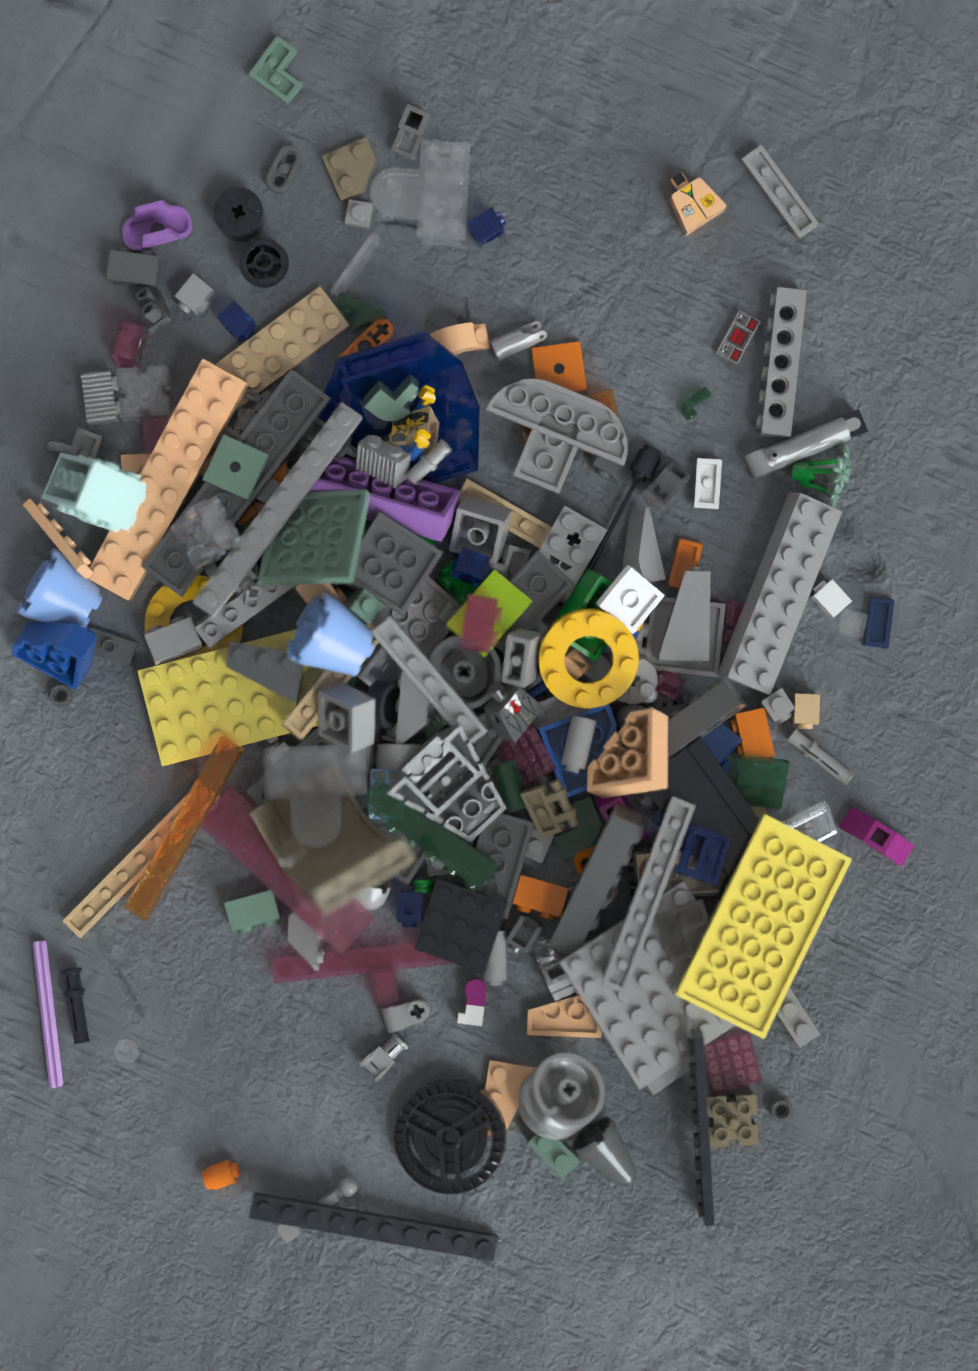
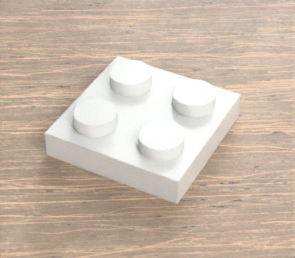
(630, 598)

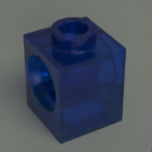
(486, 227)
(237, 322)
(470, 567)

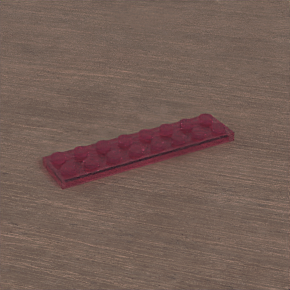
(236, 832)

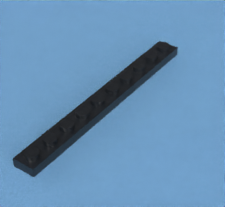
(373, 1226)

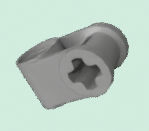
(401, 1015)

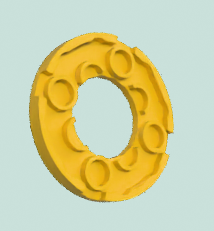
(166, 601)
(574, 626)

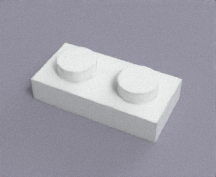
(707, 483)

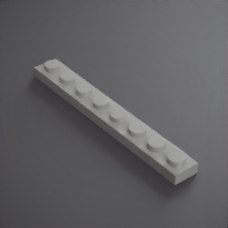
(647, 895)

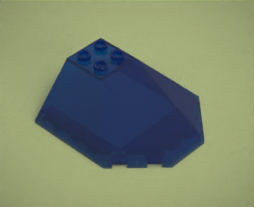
(431, 366)

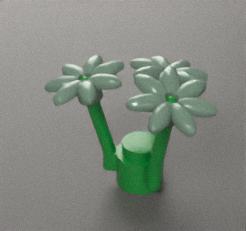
(807, 471)

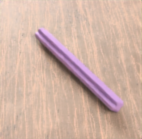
(47, 1014)

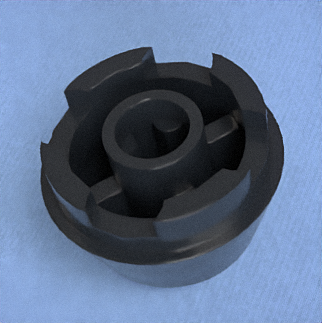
(264, 263)

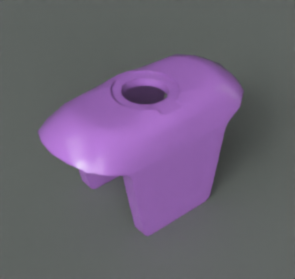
(137, 229)

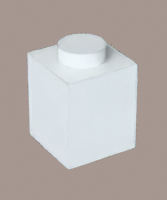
(830, 598)

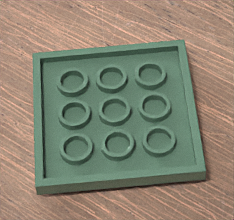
(318, 540)

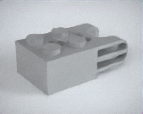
(575, 558)

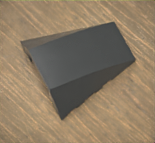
(448, 784)

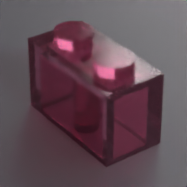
(479, 624)

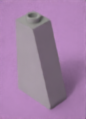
(689, 622)

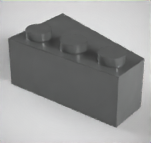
(268, 668)

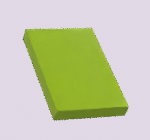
(509, 599)

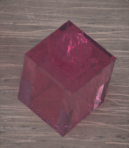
(385, 987)

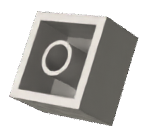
(481, 528)
(346, 717)

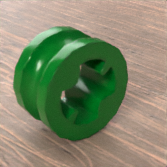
(423, 885)

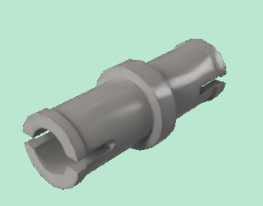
(428, 461)

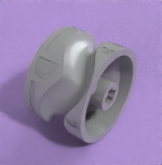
(561, 1096)

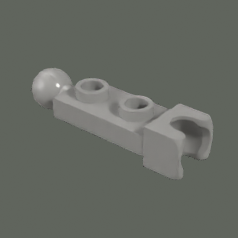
(346, 1187)

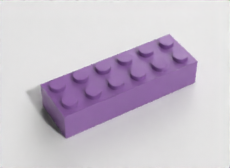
(420, 508)

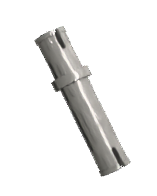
(819, 756)

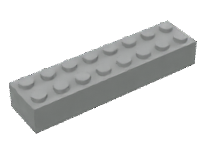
(779, 593)

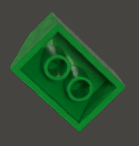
(585, 596)

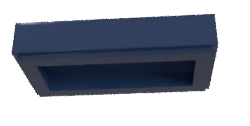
(878, 622)

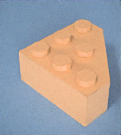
(633, 757)

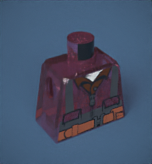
(129, 344)

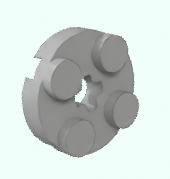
(645, 686)

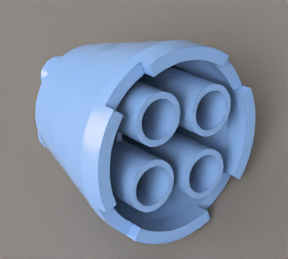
(59, 593)
(330, 637)

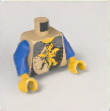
(418, 430)

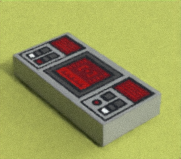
(738, 337)

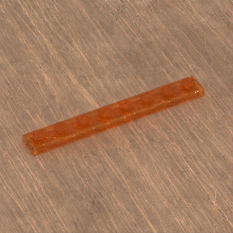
(184, 828)

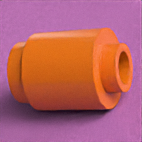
(221, 1174)

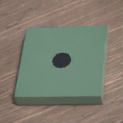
(236, 467)

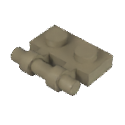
(543, 811)

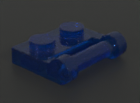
(710, 857)

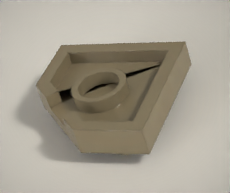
(350, 168)

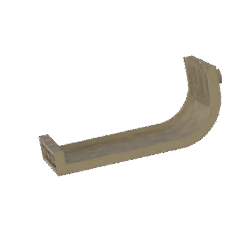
(339, 870)

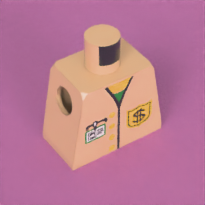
(694, 203)

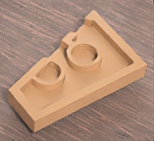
(562, 1018)
(503, 1087)

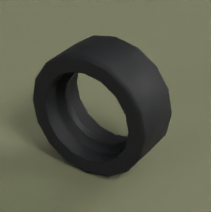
(385, 698)

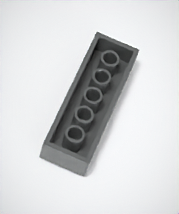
(599, 874)

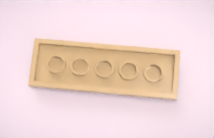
(285, 343)

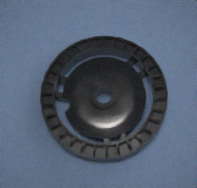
(465, 1124)

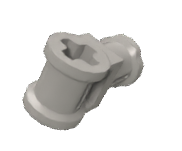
(382, 1057)

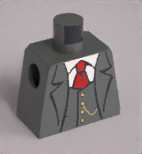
(511, 710)

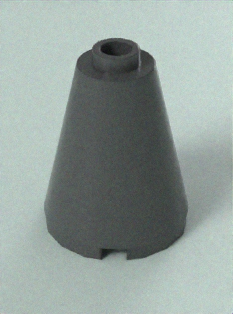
(606, 1152)

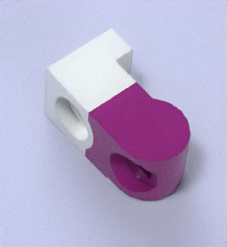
(476, 994)

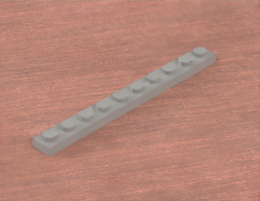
(277, 510)

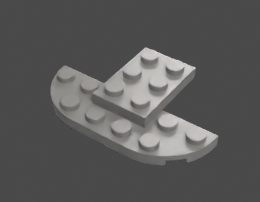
(559, 426)

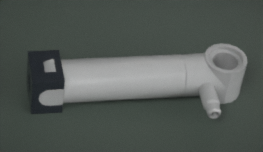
(806, 444)

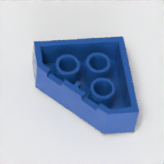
(57, 650)
(555, 737)

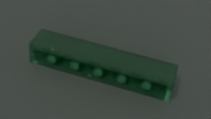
(436, 840)

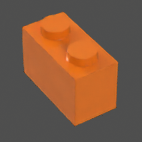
(754, 731)
(540, 896)

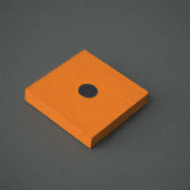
(560, 365)

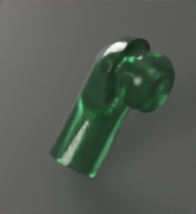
(693, 399)

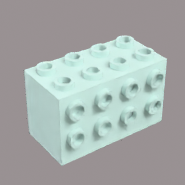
(95, 491)

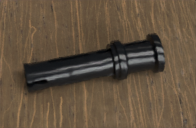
(73, 993)

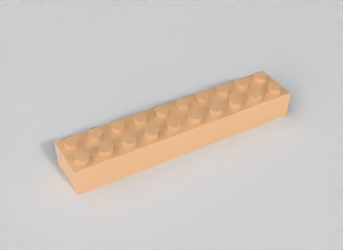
(170, 476)

